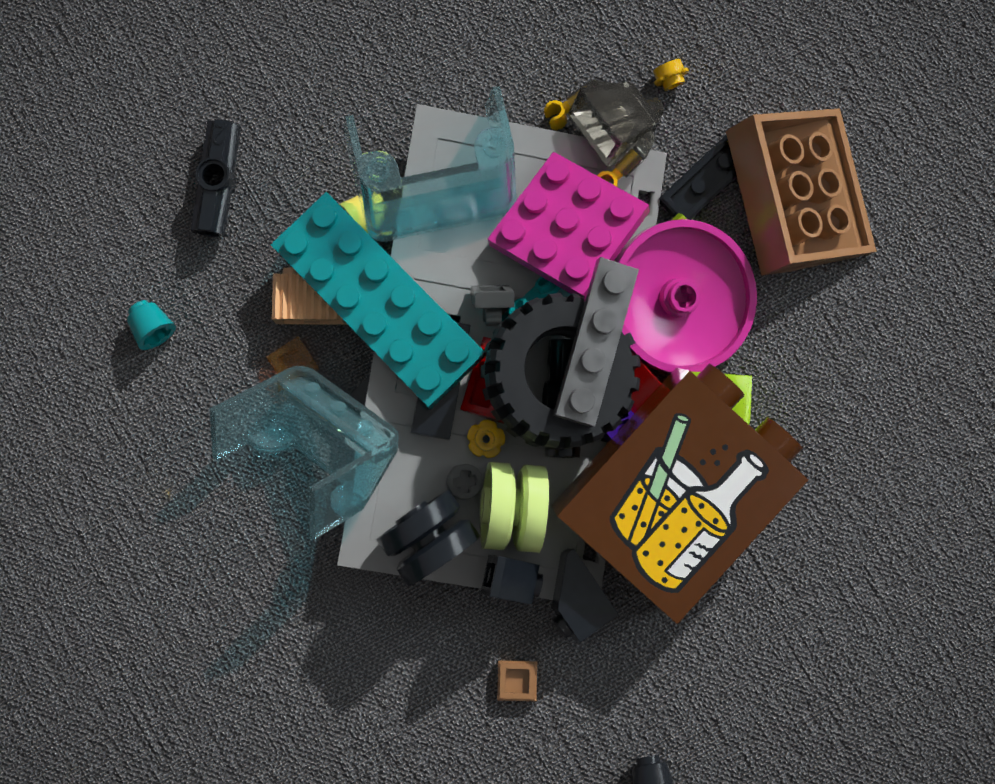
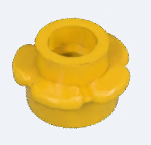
(670, 74)
(480, 448)

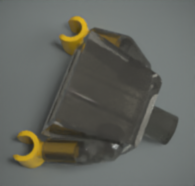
(613, 121)

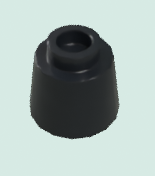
(651, 771)

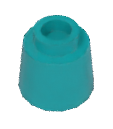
(149, 325)

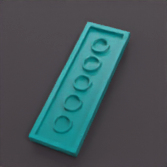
(379, 300)

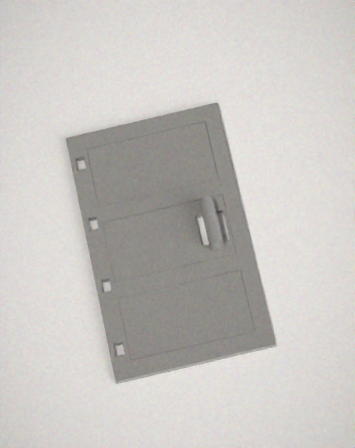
(446, 267)

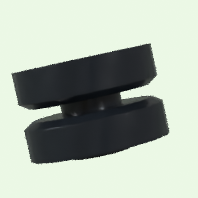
(425, 533)

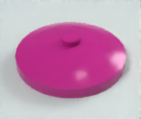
(689, 295)

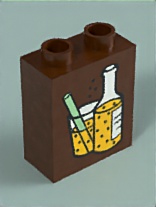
(682, 489)

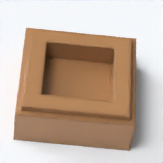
(517, 680)

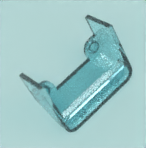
(438, 198)
(322, 424)

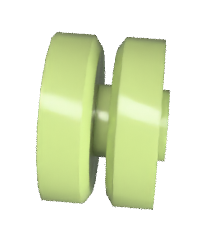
(514, 507)

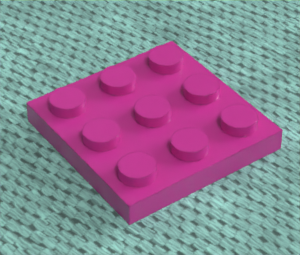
(567, 223)

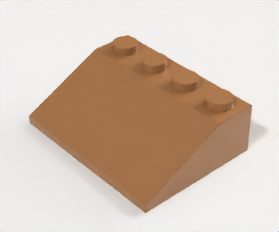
(800, 189)

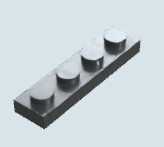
(595, 342)

